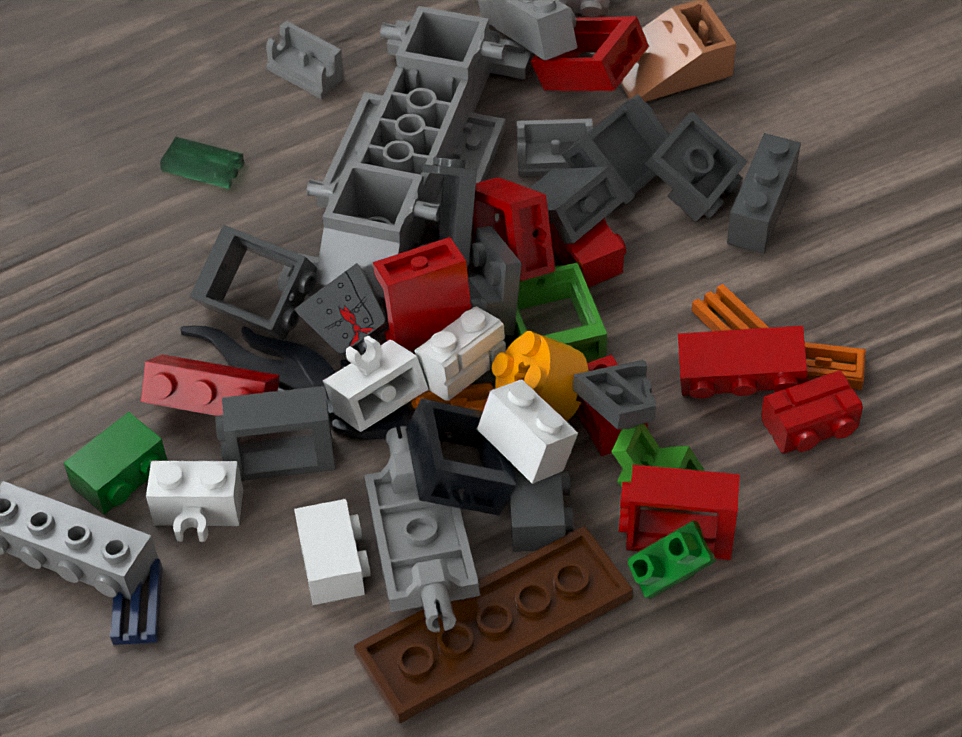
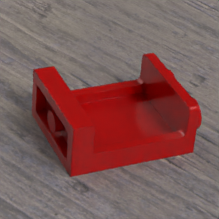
(423, 291)

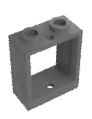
(223, 265)
(272, 414)

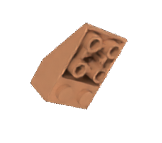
(683, 52)

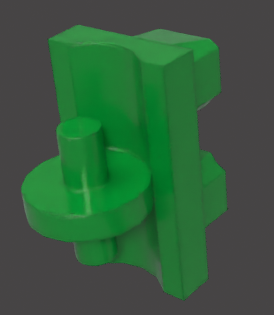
(671, 560)

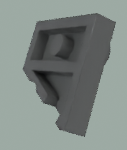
(619, 393)

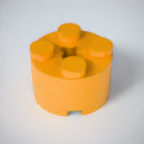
(545, 367)

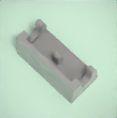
(305, 60)
(544, 141)

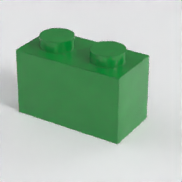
(115, 463)

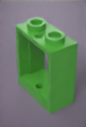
(563, 284)

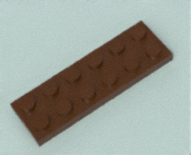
(512, 617)

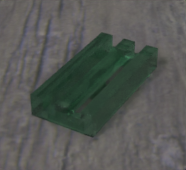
(199, 166)

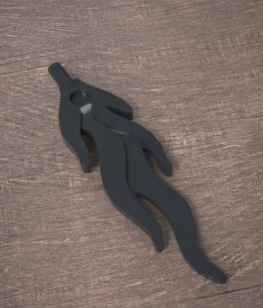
(300, 370)

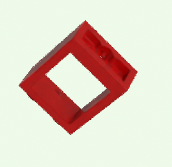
(617, 45)
(520, 213)
(682, 491)

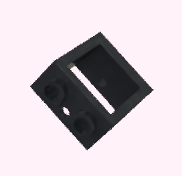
(439, 479)

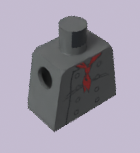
(346, 312)

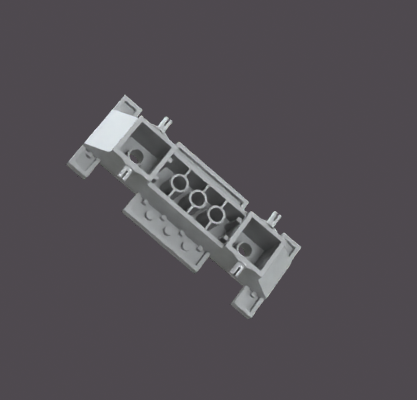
(375, 184)

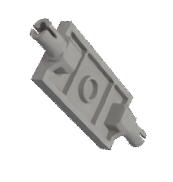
(418, 541)

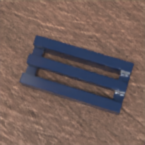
(118, 609)

